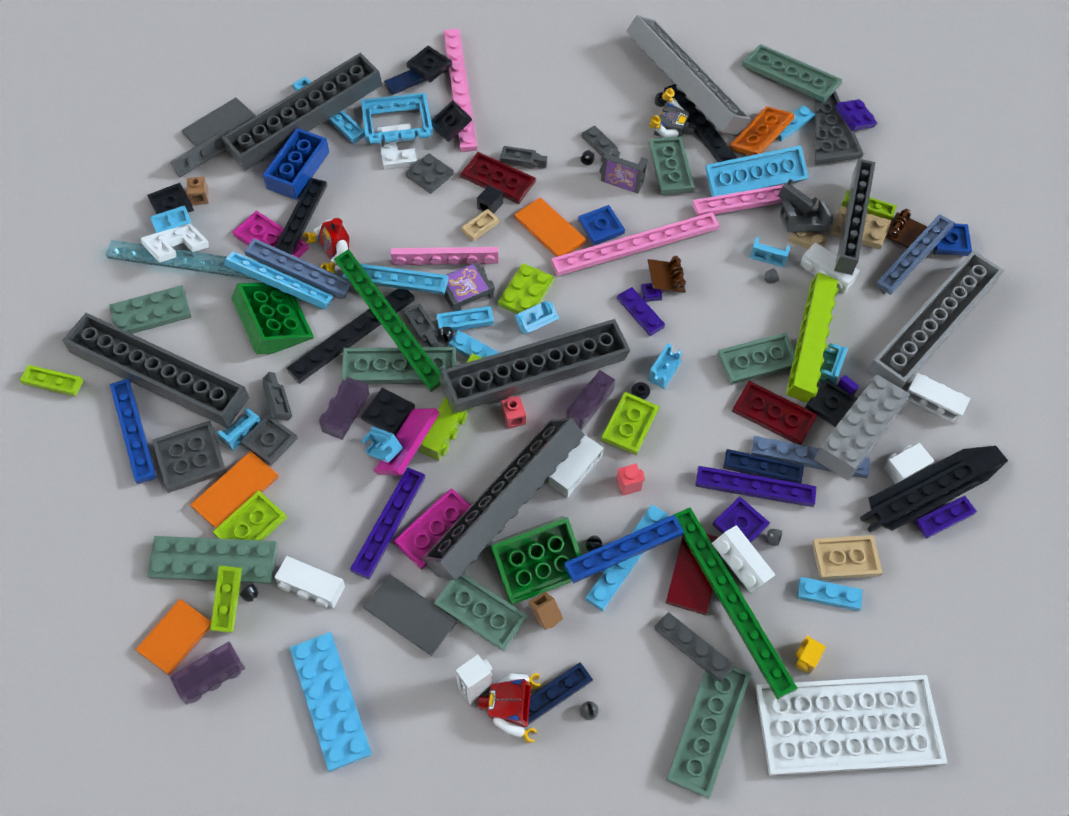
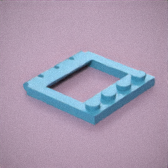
(393, 104)

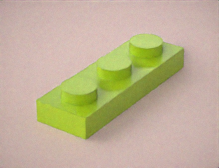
(876, 207)
(51, 380)
(226, 598)

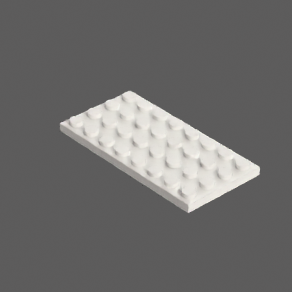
(850, 726)

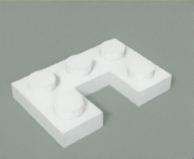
(391, 155)
(161, 243)

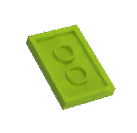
(525, 289)
(630, 423)
(252, 520)

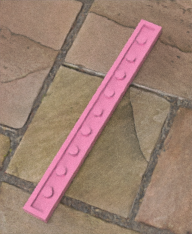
(460, 87)
(634, 244)

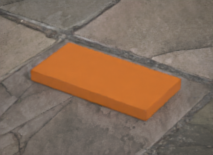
(762, 131)
(550, 228)
(234, 489)

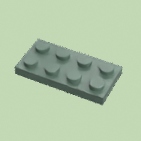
(671, 165)
(151, 310)
(757, 358)
(481, 611)

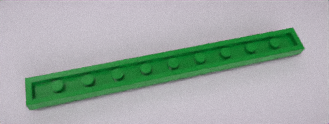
(389, 320)
(735, 605)

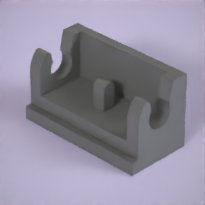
(797, 199)

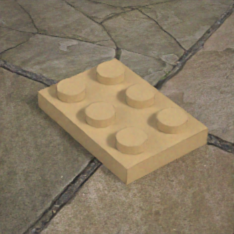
(874, 229)
(847, 557)

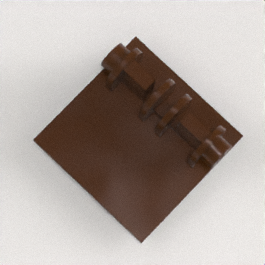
(904, 229)
(667, 275)

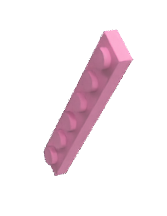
(738, 201)
(438, 256)

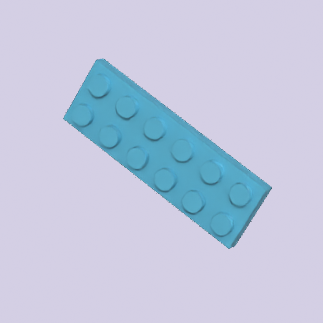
(756, 171)
(330, 702)

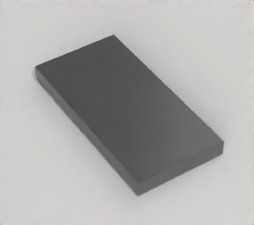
(227, 116)
(410, 615)

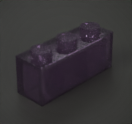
(591, 399)
(344, 408)
(207, 673)

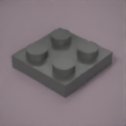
(429, 173)
(269, 440)

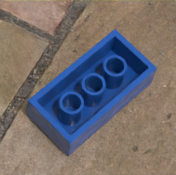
(296, 163)

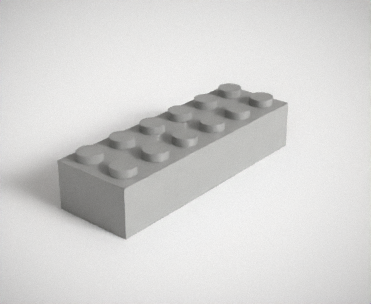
(862, 427)

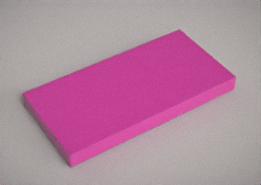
(264, 230)
(410, 437)
(430, 527)

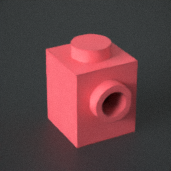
(513, 412)
(630, 479)

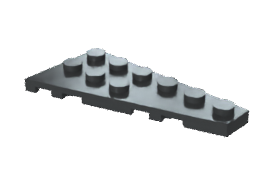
(832, 134)

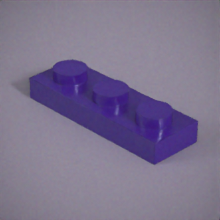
(641, 311)
(945, 517)

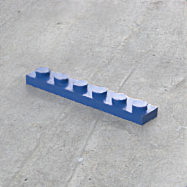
(133, 431)
(623, 549)

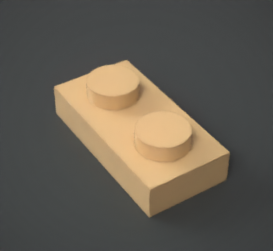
(480, 225)
(807, 239)

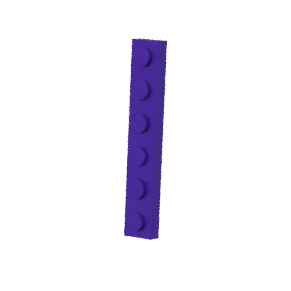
(756, 486)
(387, 523)

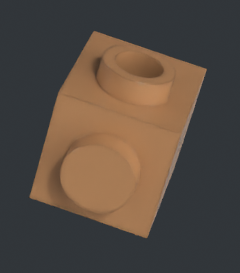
(197, 190)
(545, 610)

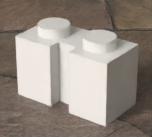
(908, 462)

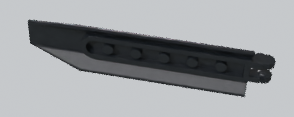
(933, 486)

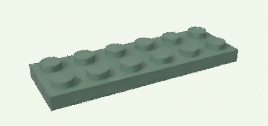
(792, 73)
(390, 364)
(200, 558)
(708, 732)

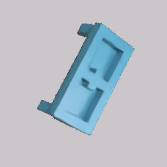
(170, 219)
(769, 254)
(536, 317)
(832, 362)
(665, 367)
(234, 434)
(383, 445)

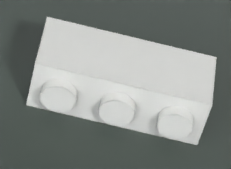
(821, 260)
(937, 398)
(576, 466)
(743, 559)
(309, 582)
(474, 679)

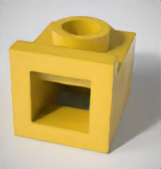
(809, 654)

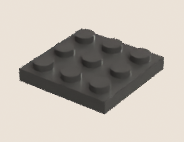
(189, 456)

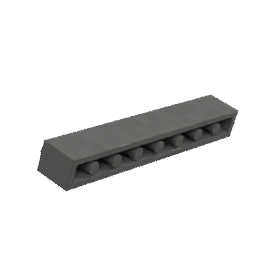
(855, 217)

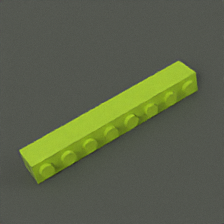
(812, 338)

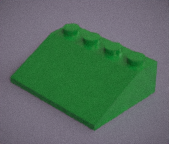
(270, 317)
(535, 559)

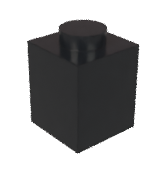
(490, 199)

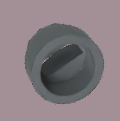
(771, 276)
(774, 536)
(585, 711)

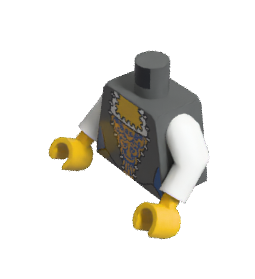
(672, 120)

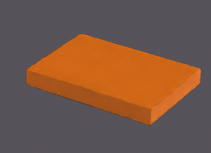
(174, 637)

